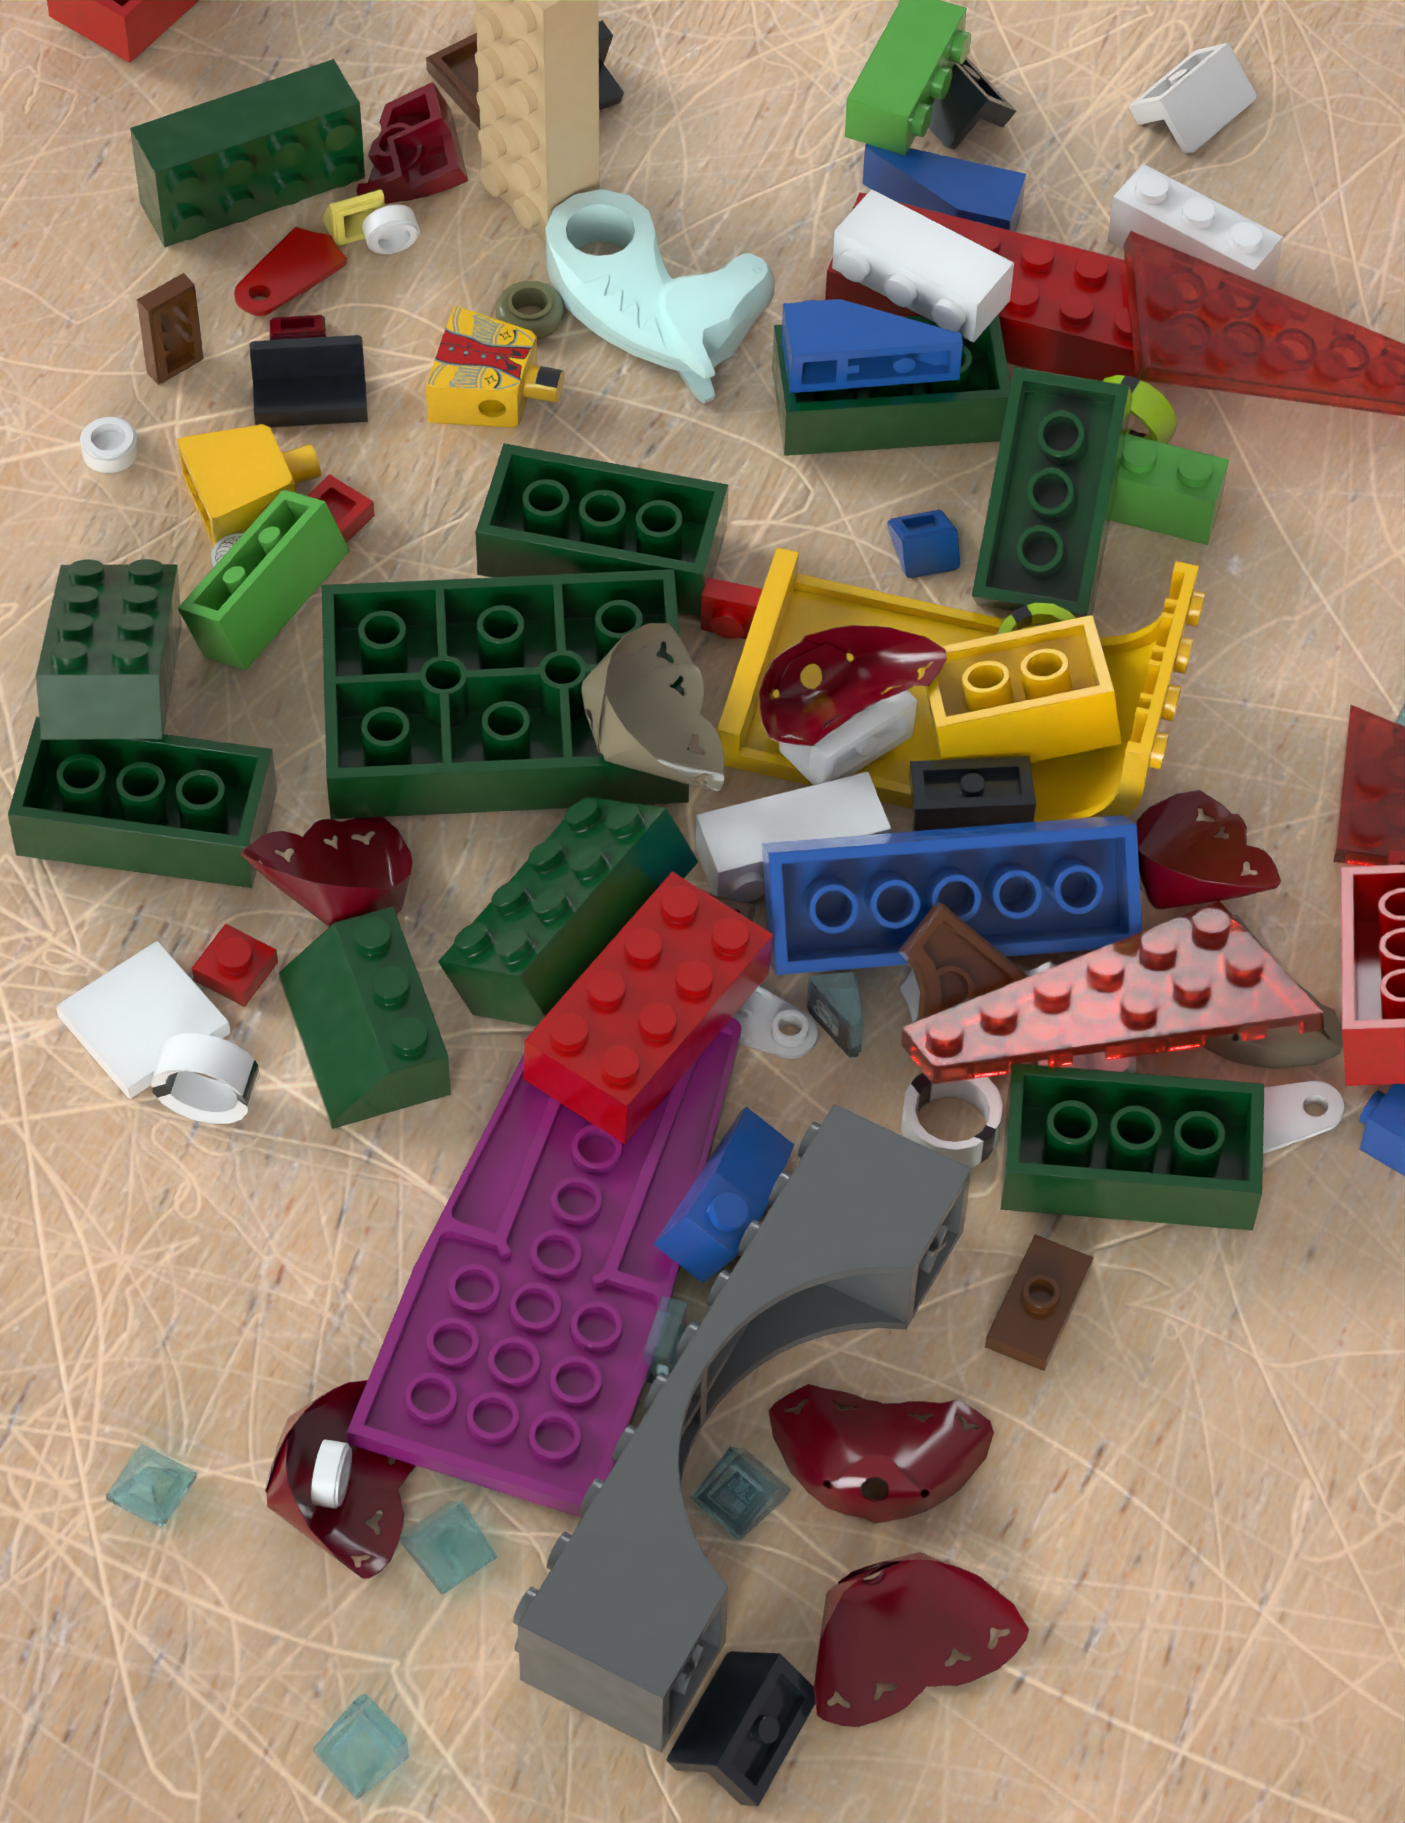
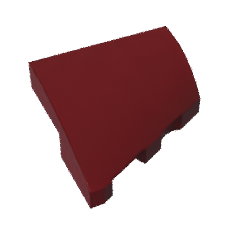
(415, 148)

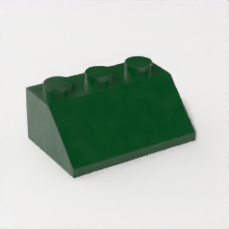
(365, 1020)

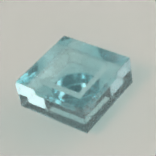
(665, 1337)

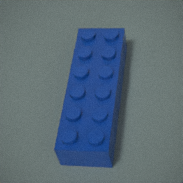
(1014, 884)

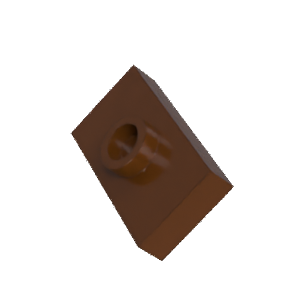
(170, 328)
(1039, 1302)

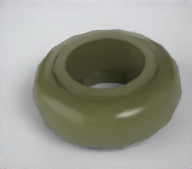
(531, 294)

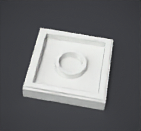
(134, 1012)

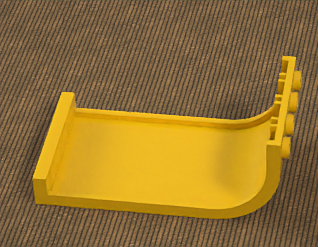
(1065, 787)

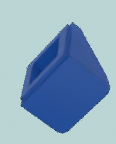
(925, 543)

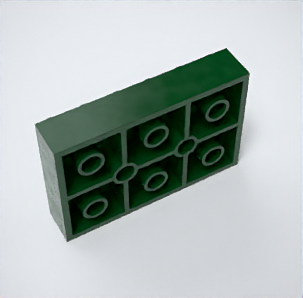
(475, 692)

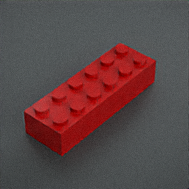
(1063, 308)

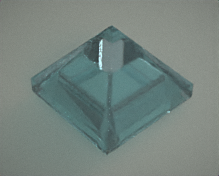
(151, 1486)

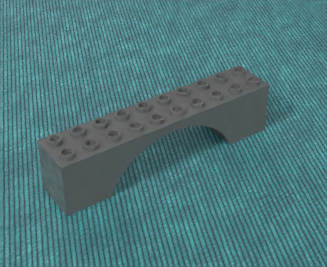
(629, 1595)

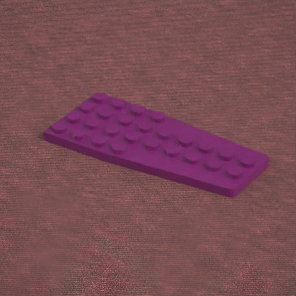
(540, 1293)

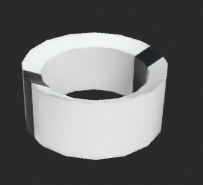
(976, 1091)
(201, 1097)

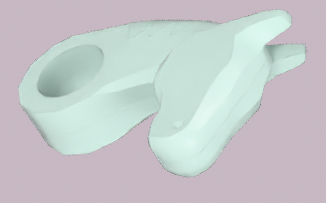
(635, 303)

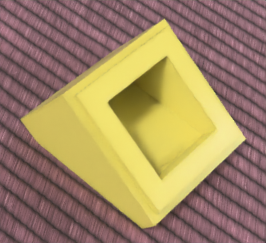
(346, 217)

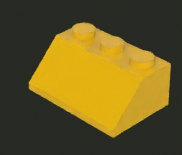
(1025, 694)

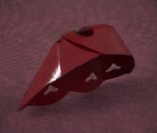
(880, 660)
(1188, 865)
(341, 880)
(878, 1443)
(370, 1488)
(903, 1633)

